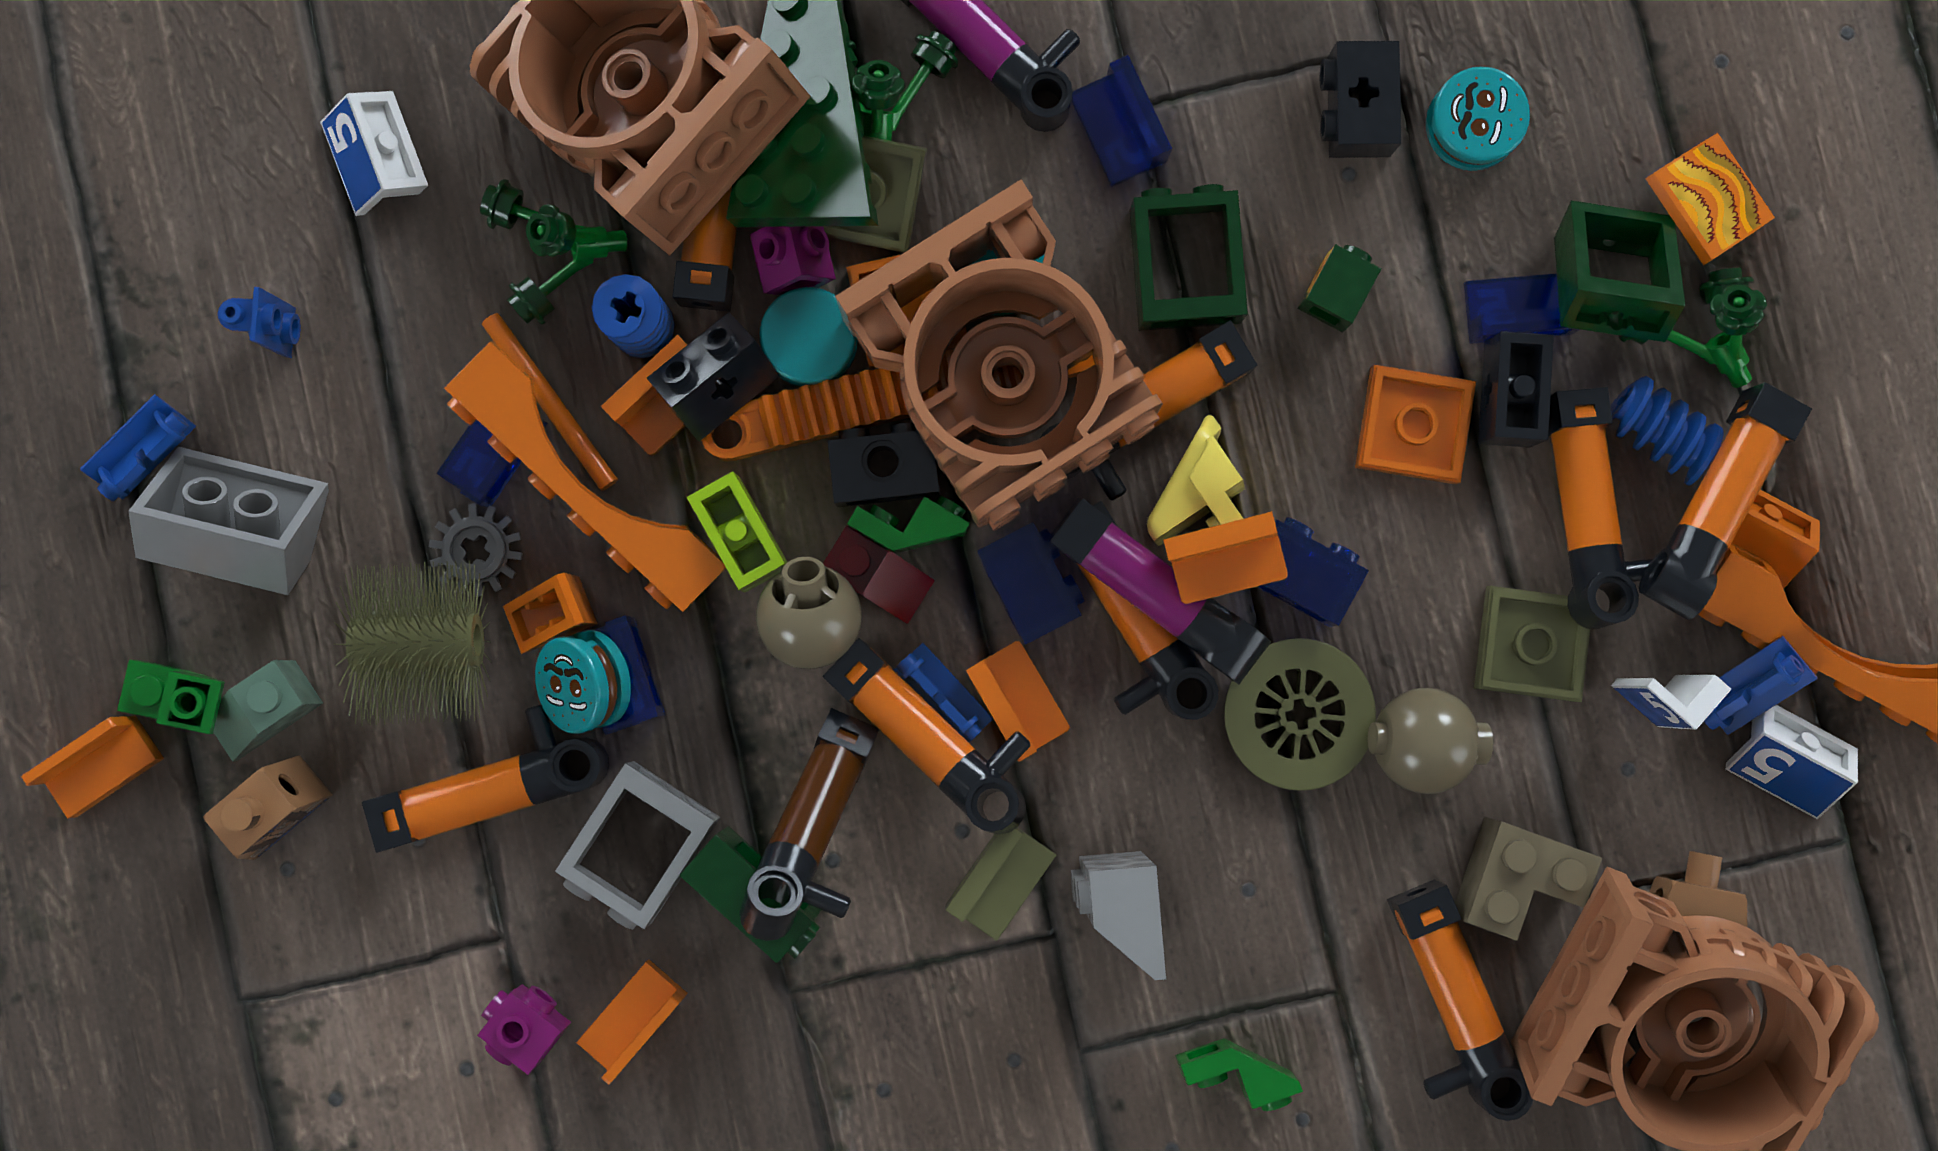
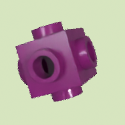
(792, 258)
(539, 1031)

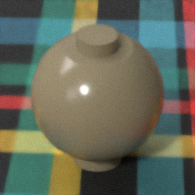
(808, 614)
(1429, 741)

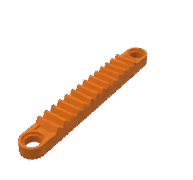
(834, 406)

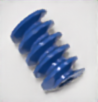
(633, 315)
(1667, 428)

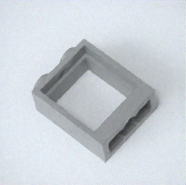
(667, 801)

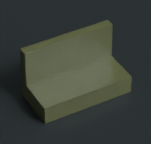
(1000, 881)

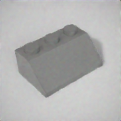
(229, 520)
(1123, 905)

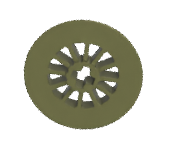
(1345, 748)

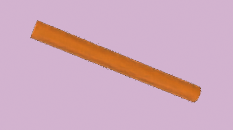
(552, 404)

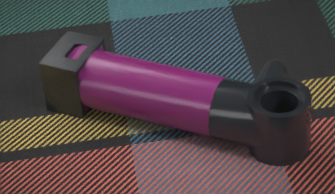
(1006, 57)
(1151, 586)

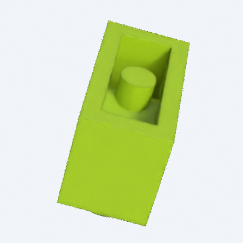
(738, 532)

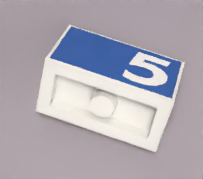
(372, 149)
(1678, 705)
(1796, 762)

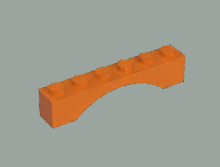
(505, 403)
(1755, 601)

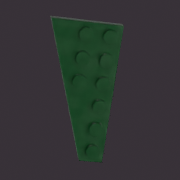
(817, 161)

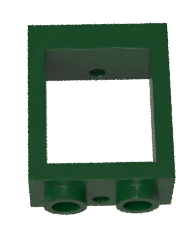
(1588, 300)
(1190, 311)
(721, 878)

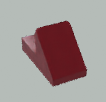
(879, 574)

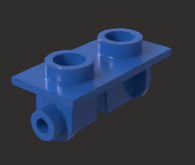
(265, 318)
(137, 448)
(1759, 685)
(943, 692)

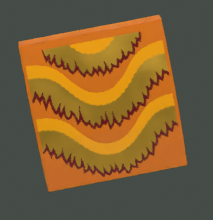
(1710, 198)

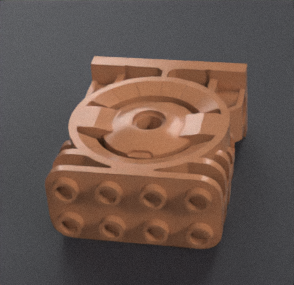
(656, 148)
(1108, 397)
(1704, 1081)

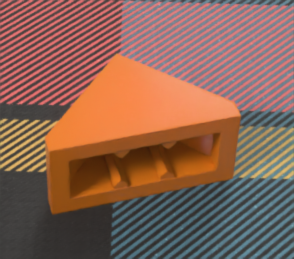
(549, 612)

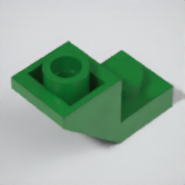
(929, 525)
(171, 696)
(1261, 1080)

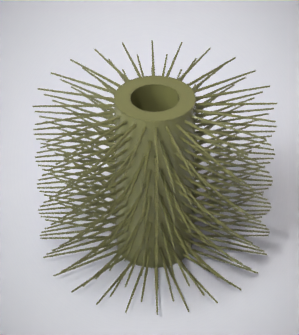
(415, 643)

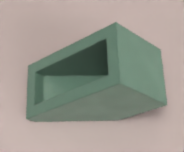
(263, 707)

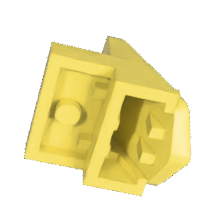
(1198, 486)

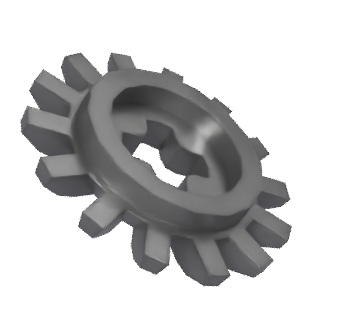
(472, 529)

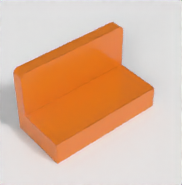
(642, 409)
(1779, 535)
(1226, 558)
(1018, 697)
(96, 764)
(631, 1019)

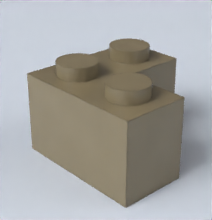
(1510, 867)

